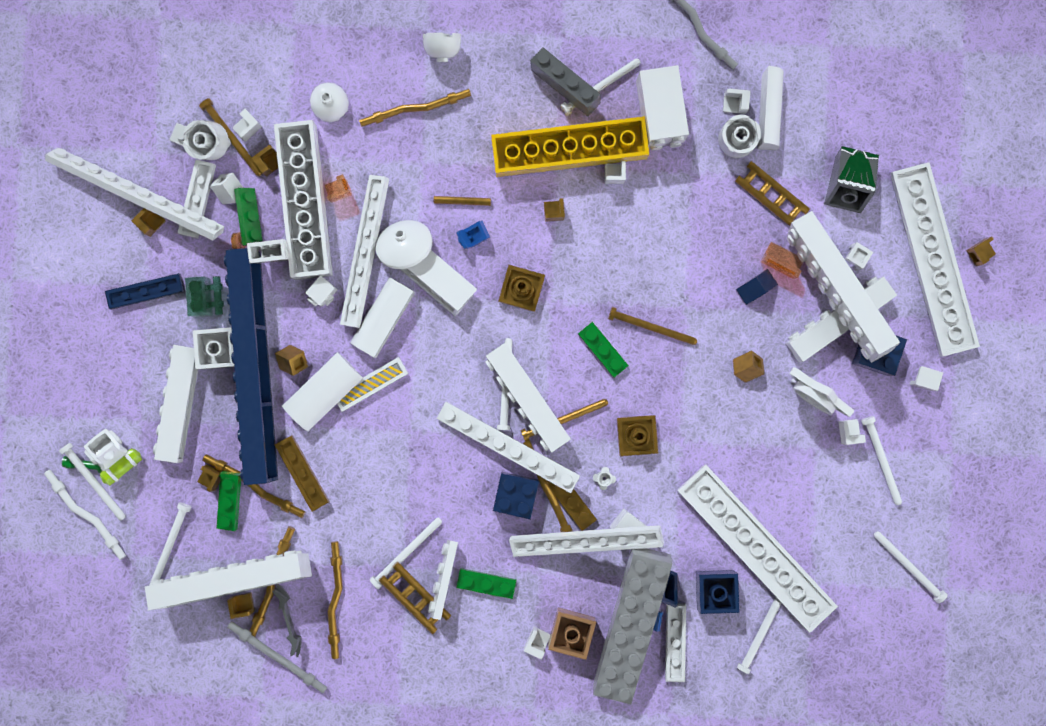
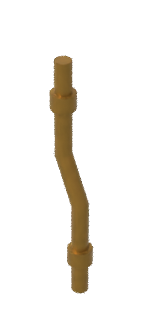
(451, 98)
(552, 499)
(286, 505)
(259, 617)
(333, 637)

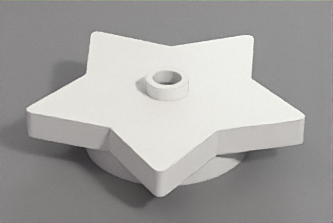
(817, 394)

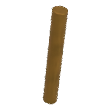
(462, 200)

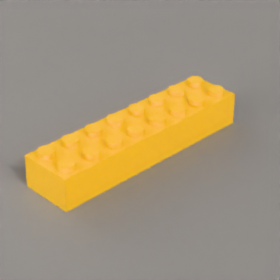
(570, 146)

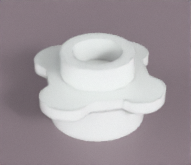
(599, 478)

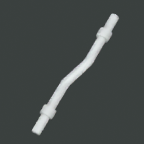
(59, 487)

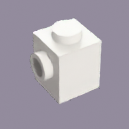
(321, 292)

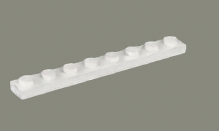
(364, 251)
(508, 447)
(587, 541)

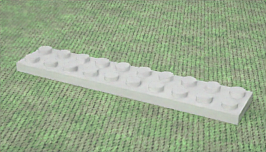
(934, 259)
(757, 548)

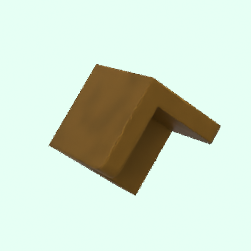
(266, 160)
(554, 210)
(148, 221)
(981, 252)
(291, 360)
(748, 366)
(209, 478)
(241, 605)

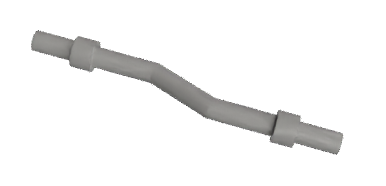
(721, 53)
(245, 635)

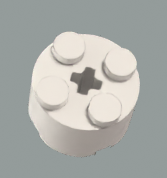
(745, 128)
(205, 140)

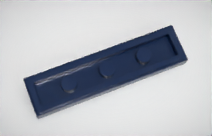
(144, 291)

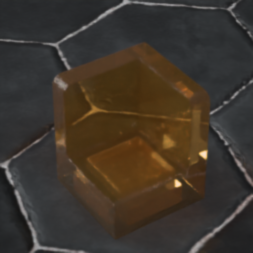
(338, 189)

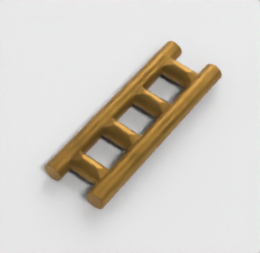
(760, 195)
(402, 597)

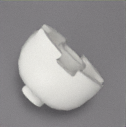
(442, 45)
(329, 102)

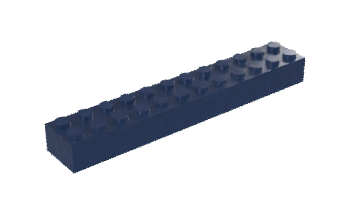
(251, 368)

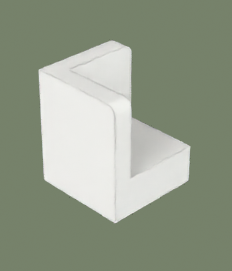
(736, 101)
(246, 126)
(615, 173)
(224, 188)
(858, 255)
(927, 379)
(850, 432)
(537, 642)

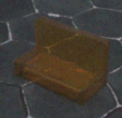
(782, 260)

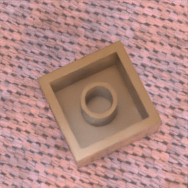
(571, 633)

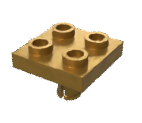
(521, 288)
(637, 435)

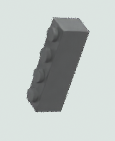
(565, 81)

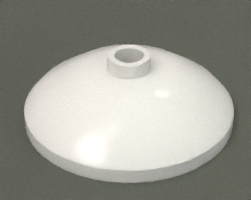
(404, 244)

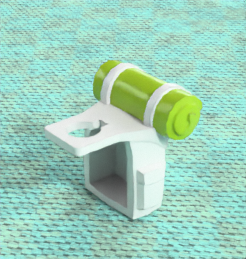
(111, 456)

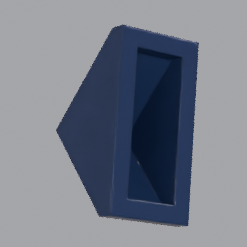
(757, 287)
(671, 591)

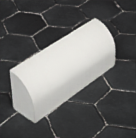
(771, 108)
(441, 282)
(382, 317)
(322, 392)

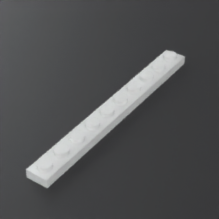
(135, 193)

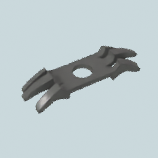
(294, 639)

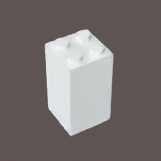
(663, 106)

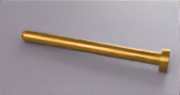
(207, 105)
(650, 326)
(571, 416)

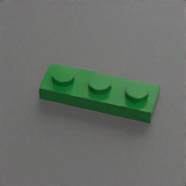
(248, 215)
(603, 349)
(228, 501)
(486, 583)

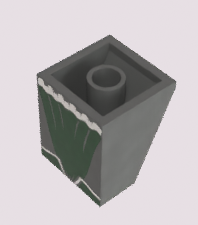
(852, 179)

